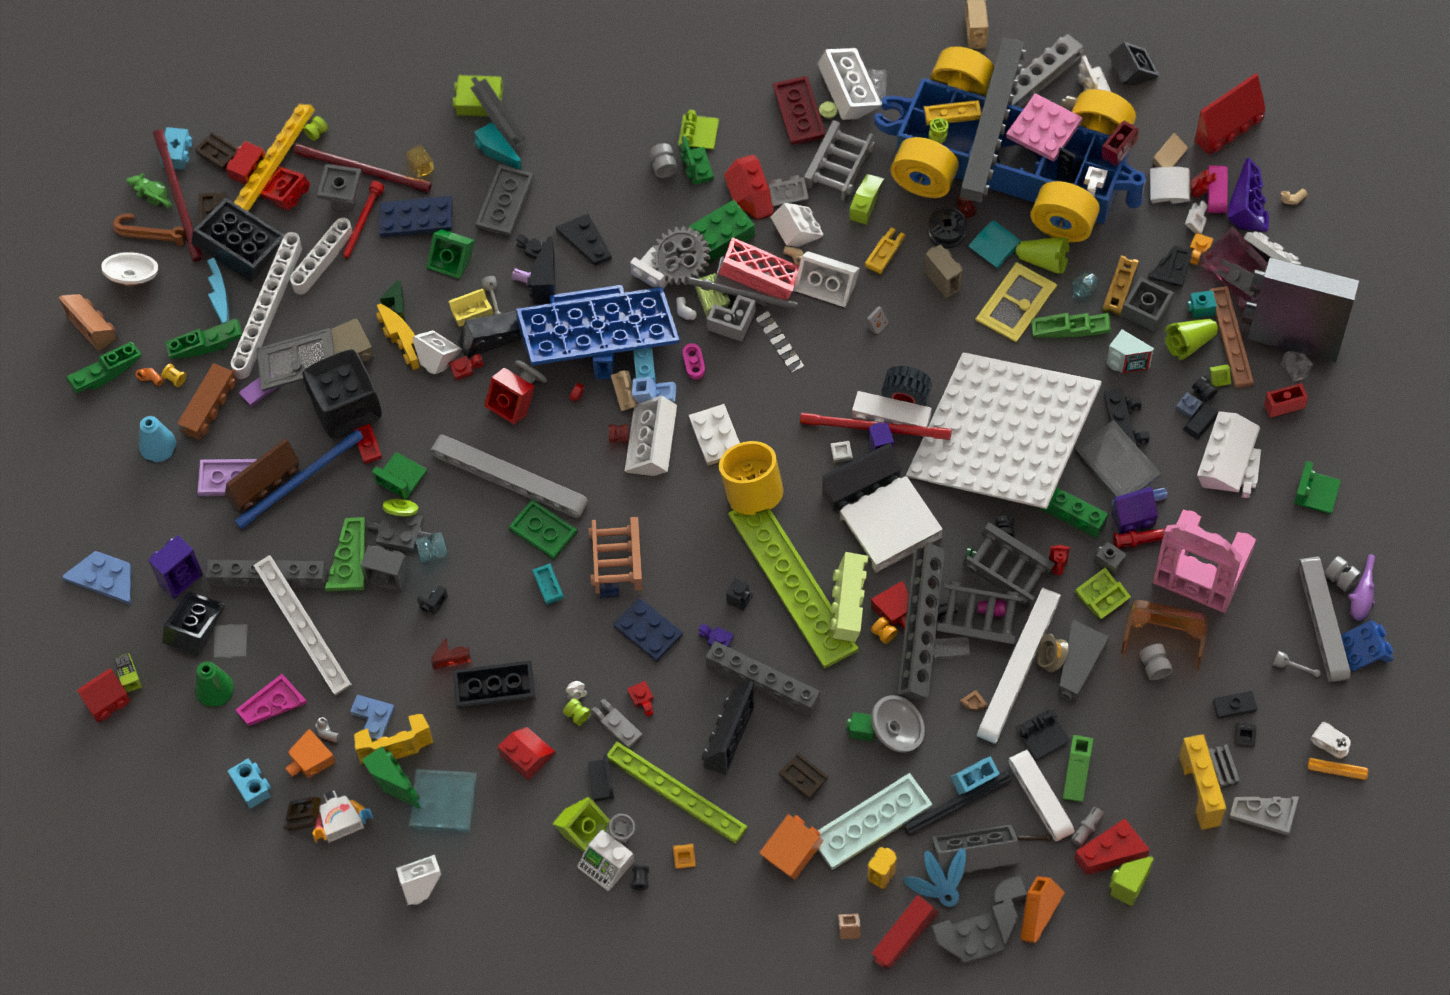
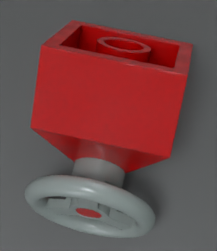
(511, 394)

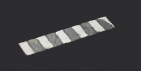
(779, 341)

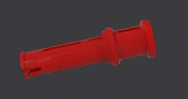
(1134, 538)

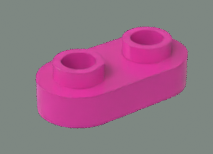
(695, 362)

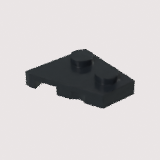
(1173, 267)

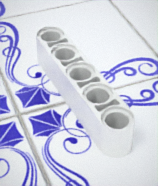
(317, 263)
(1041, 795)

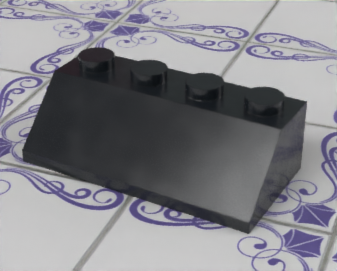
(860, 477)

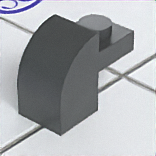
(1010, 890)

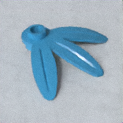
(937, 876)

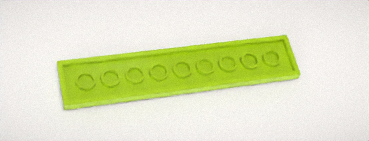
(793, 584)

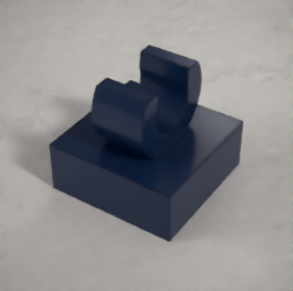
(609, 590)

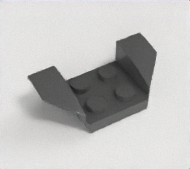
(979, 935)

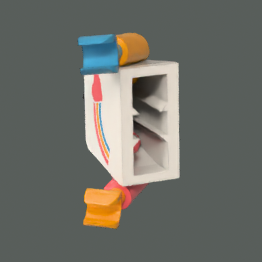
(339, 817)

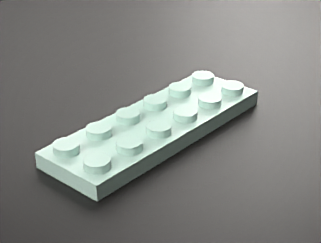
(872, 820)

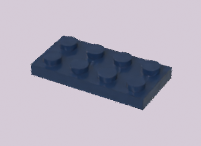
(415, 216)

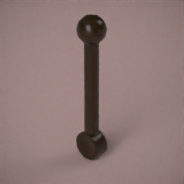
(1048, 837)

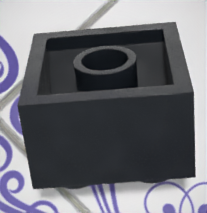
(1133, 64)

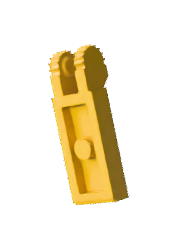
(884, 251)

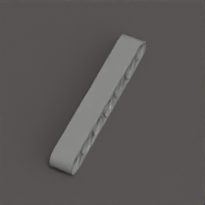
(1324, 619)

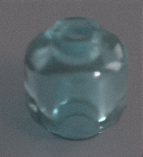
(1085, 285)

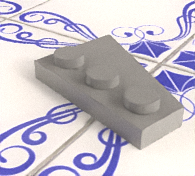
(1268, 813)

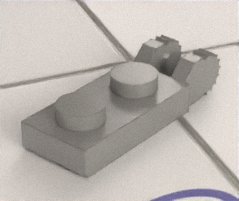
(617, 724)

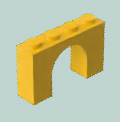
(1197, 760)

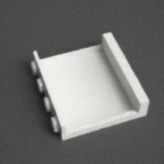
(891, 523)

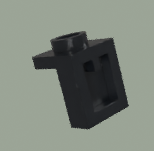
(435, 600)

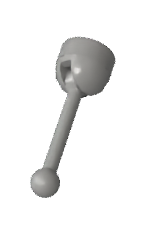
(489, 284)
(1282, 660)

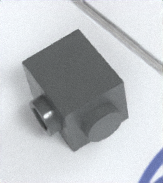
(1110, 557)

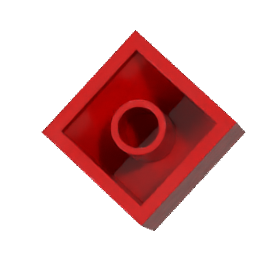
(103, 695)
(525, 752)

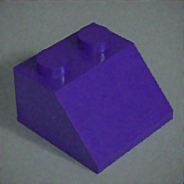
(1135, 510)

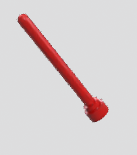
(375, 189)

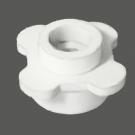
(576, 690)

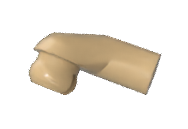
(1287, 198)
(795, 253)

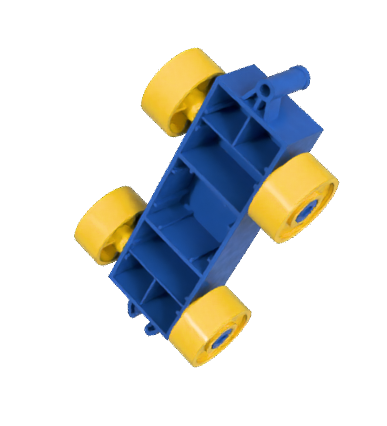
(1059, 207)

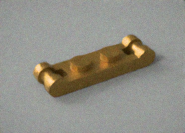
(1120, 285)

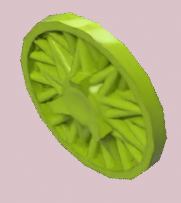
(400, 507)

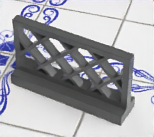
(497, 111)

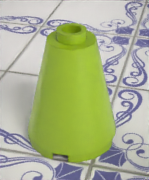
(1045, 253)
(1189, 336)

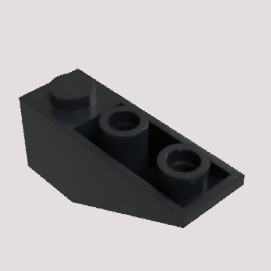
(1068, 166)

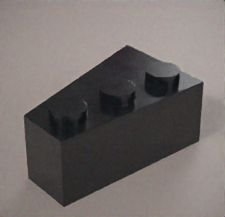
(488, 333)

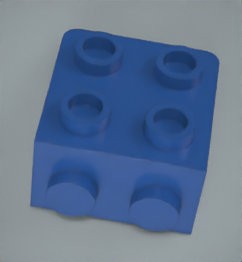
(1366, 645)

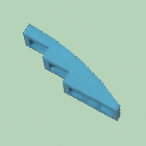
(219, 296)

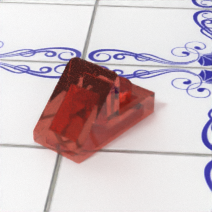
(446, 658)

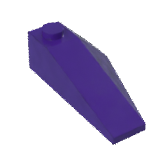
(1247, 201)

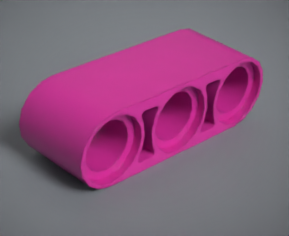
(1217, 190)

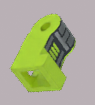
(127, 673)

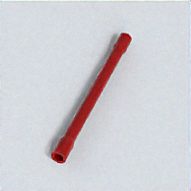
(815, 419)

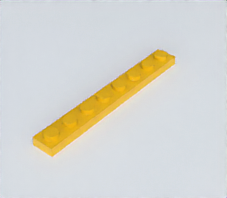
(274, 156)

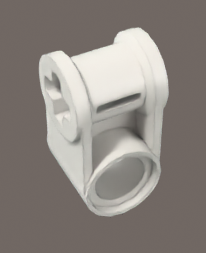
(1330, 739)

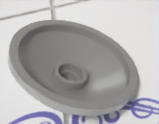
(898, 723)

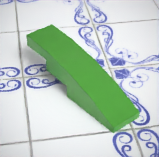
(1071, 326)

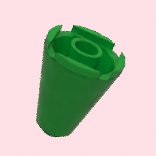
(212, 685)

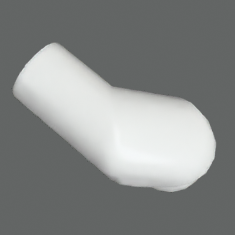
(684, 311)

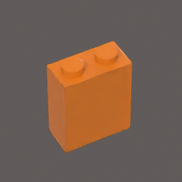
(792, 846)

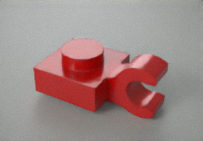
(1201, 183)
(463, 367)
(642, 697)

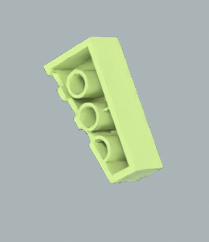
(848, 597)

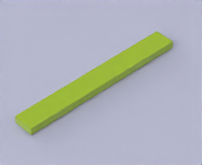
(676, 792)

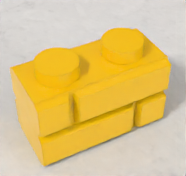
(882, 867)

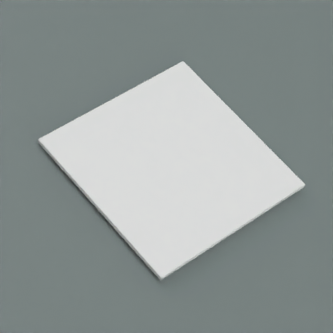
(1008, 430)

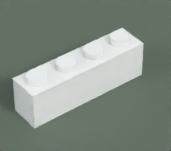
(884, 409)

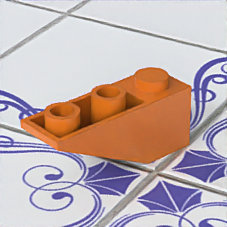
(1040, 904)

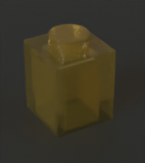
(419, 161)

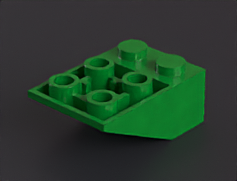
(391, 776)

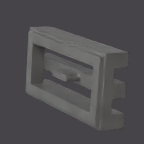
(1218, 751)

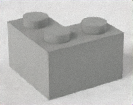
(732, 322)

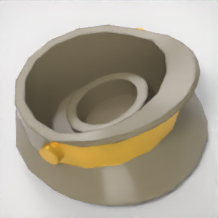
(1052, 653)

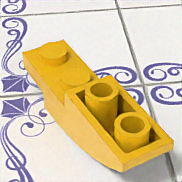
(398, 332)

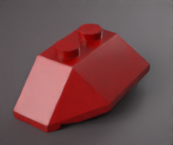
(749, 187)

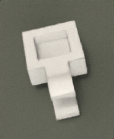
(1095, 178)
(1196, 218)

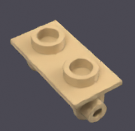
(623, 388)

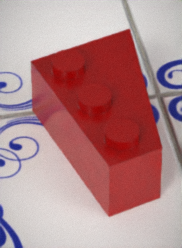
(1111, 848)

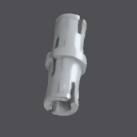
(1087, 826)

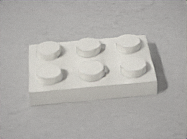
(1272, 249)
(713, 432)

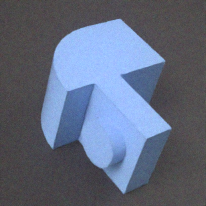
(646, 389)

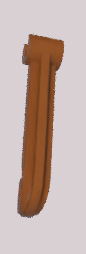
(176, 234)

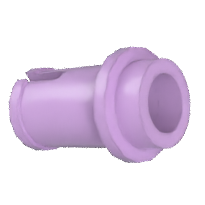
(520, 276)

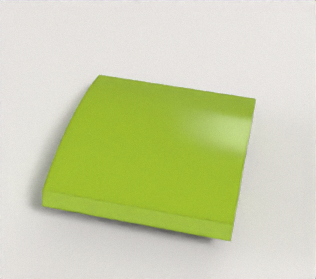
(1102, 593)

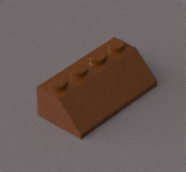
(262, 476)

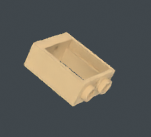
(976, 23)

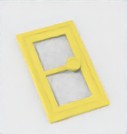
(1016, 302)

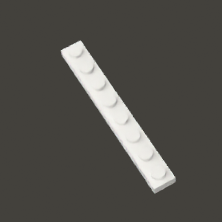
(302, 625)

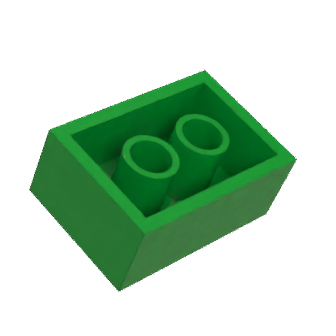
(723, 225)

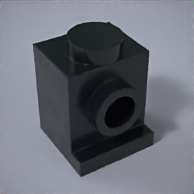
(738, 594)

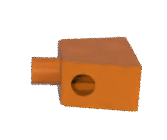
(309, 756)

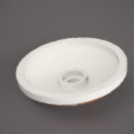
(129, 268)

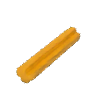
(1337, 768)

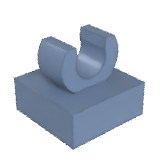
(1189, 405)

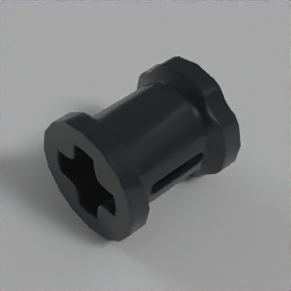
(640, 877)

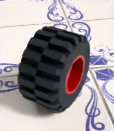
(907, 385)

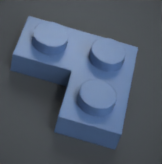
(376, 712)

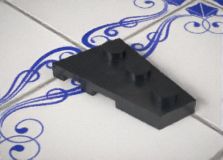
(586, 238)

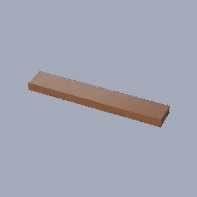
(1232, 338)

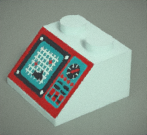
(1129, 354)

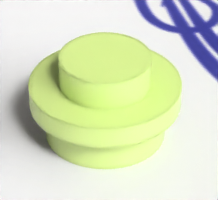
(828, 110)

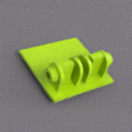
(699, 130)

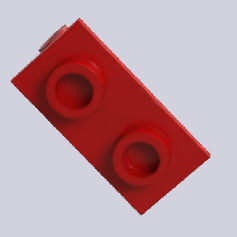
(1059, 555)

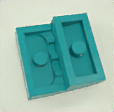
(994, 244)

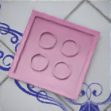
(1044, 127)

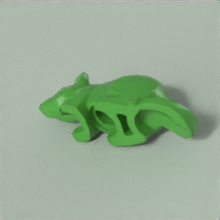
(153, 190)

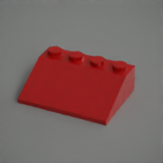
(1230, 115)

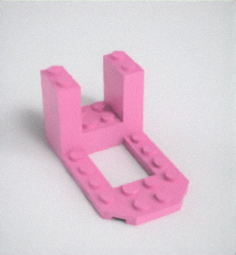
(1196, 579)

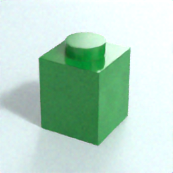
(860, 727)

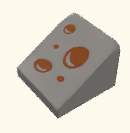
(877, 321)

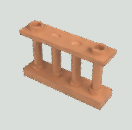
(633, 561)

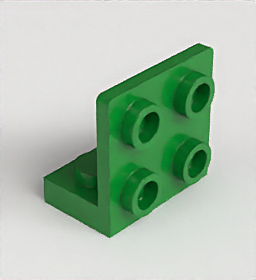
(696, 162)
(399, 475)
(1316, 490)

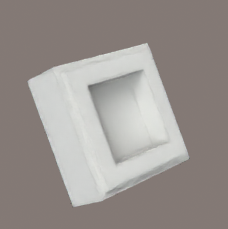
(841, 452)

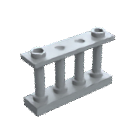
(827, 148)

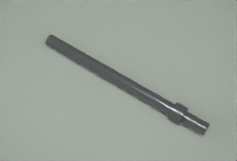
(706, 284)

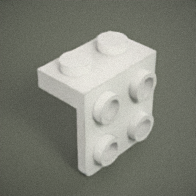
(644, 270)

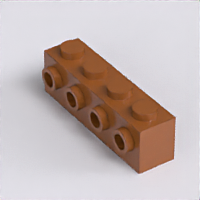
(206, 402)

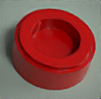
(577, 392)

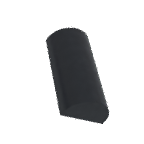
(494, 684)

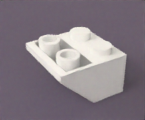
(796, 224)

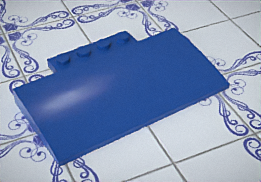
(596, 324)

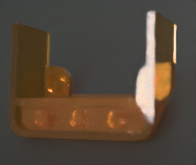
(1149, 612)

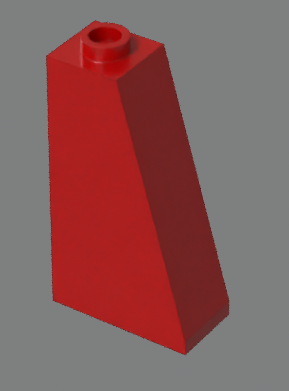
(904, 932)

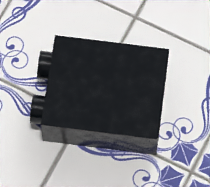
(1300, 309)

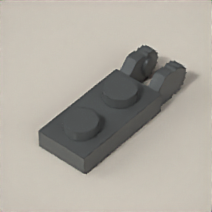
(1237, 276)

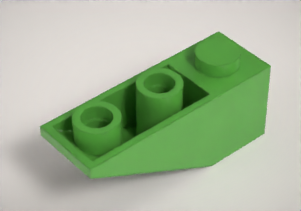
(1078, 768)

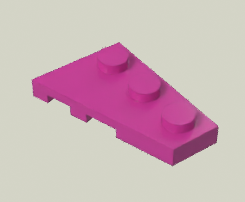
(271, 701)

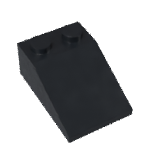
(542, 278)
(192, 623)

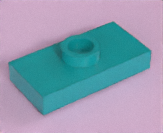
(548, 584)

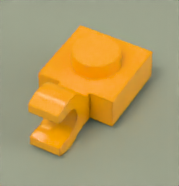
(1199, 246)

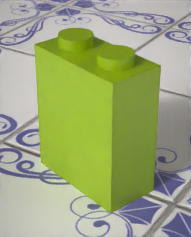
(465, 100)

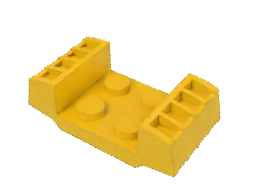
(401, 744)

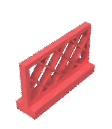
(755, 277)

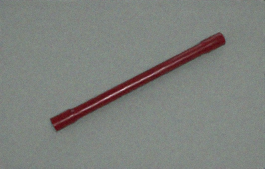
(161, 144)
(309, 152)

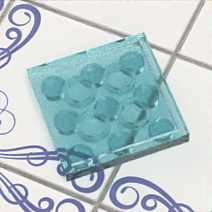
(444, 800)

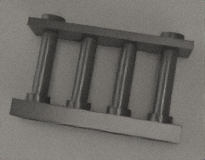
(1008, 545)
(986, 631)

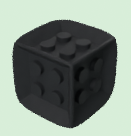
(342, 393)

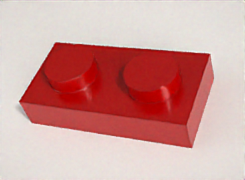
(368, 445)

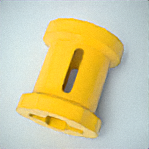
(173, 375)

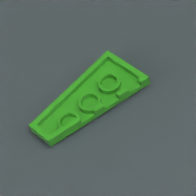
(346, 568)

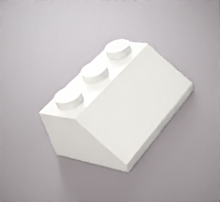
(826, 279)

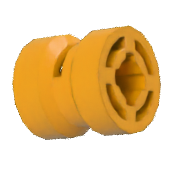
(884, 630)

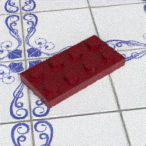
(799, 110)

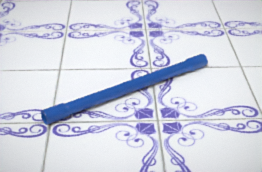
(251, 514)

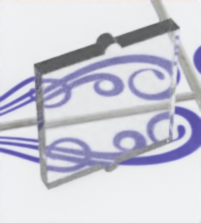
(230, 641)

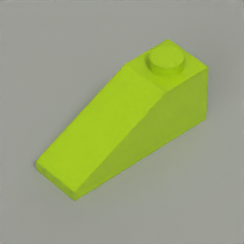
(865, 199)

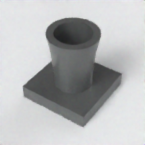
(339, 186)

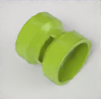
(315, 128)
(938, 130)
(576, 711)

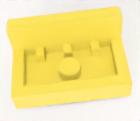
(470, 307)

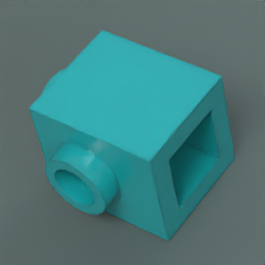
(1202, 304)

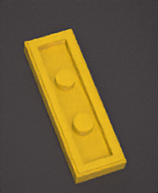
(953, 112)

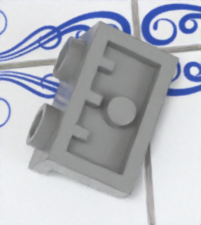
(788, 191)

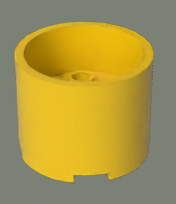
(751, 477)

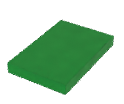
(543, 529)

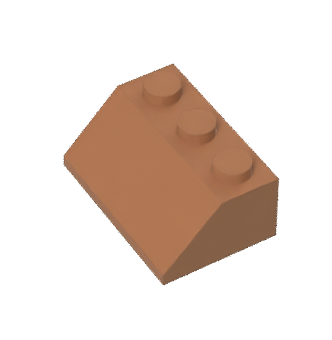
(88, 321)

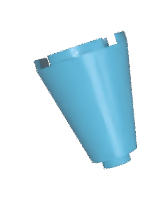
(155, 440)

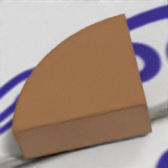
(974, 702)

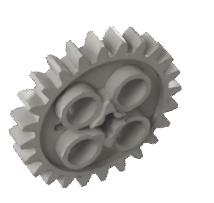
(679, 240)

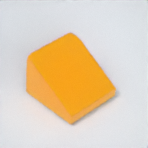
(684, 856)

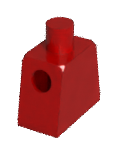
(892, 604)

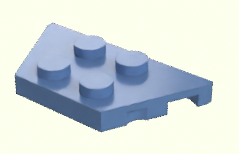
(102, 575)

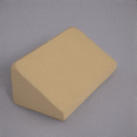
(1170, 152)

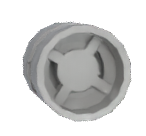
(663, 160)
(1342, 574)
(1156, 663)
(620, 828)

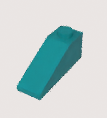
(495, 146)

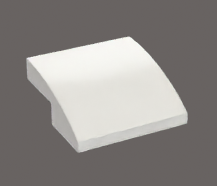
(1170, 184)

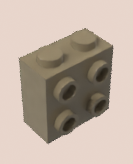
(943, 271)
(351, 336)

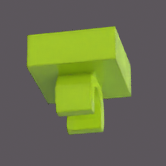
(1220, 375)

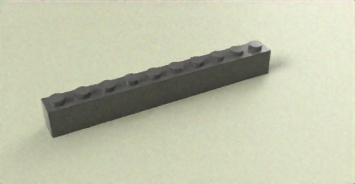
(992, 120)

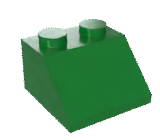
(450, 253)

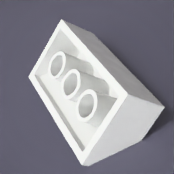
(848, 83)
(651, 437)
(1228, 452)

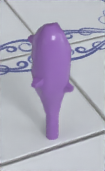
(1363, 593)

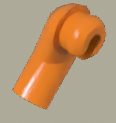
(149, 374)

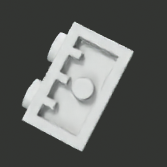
(1090, 77)

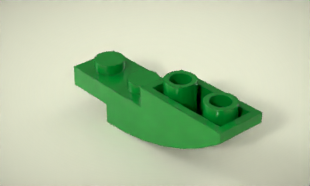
(204, 342)
(107, 368)

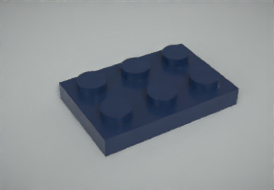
(647, 629)

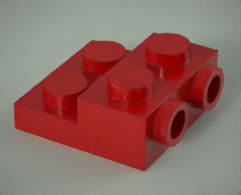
(285, 188)

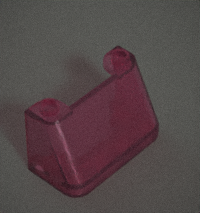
(1238, 251)

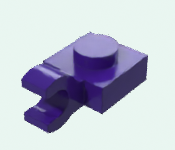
(719, 635)

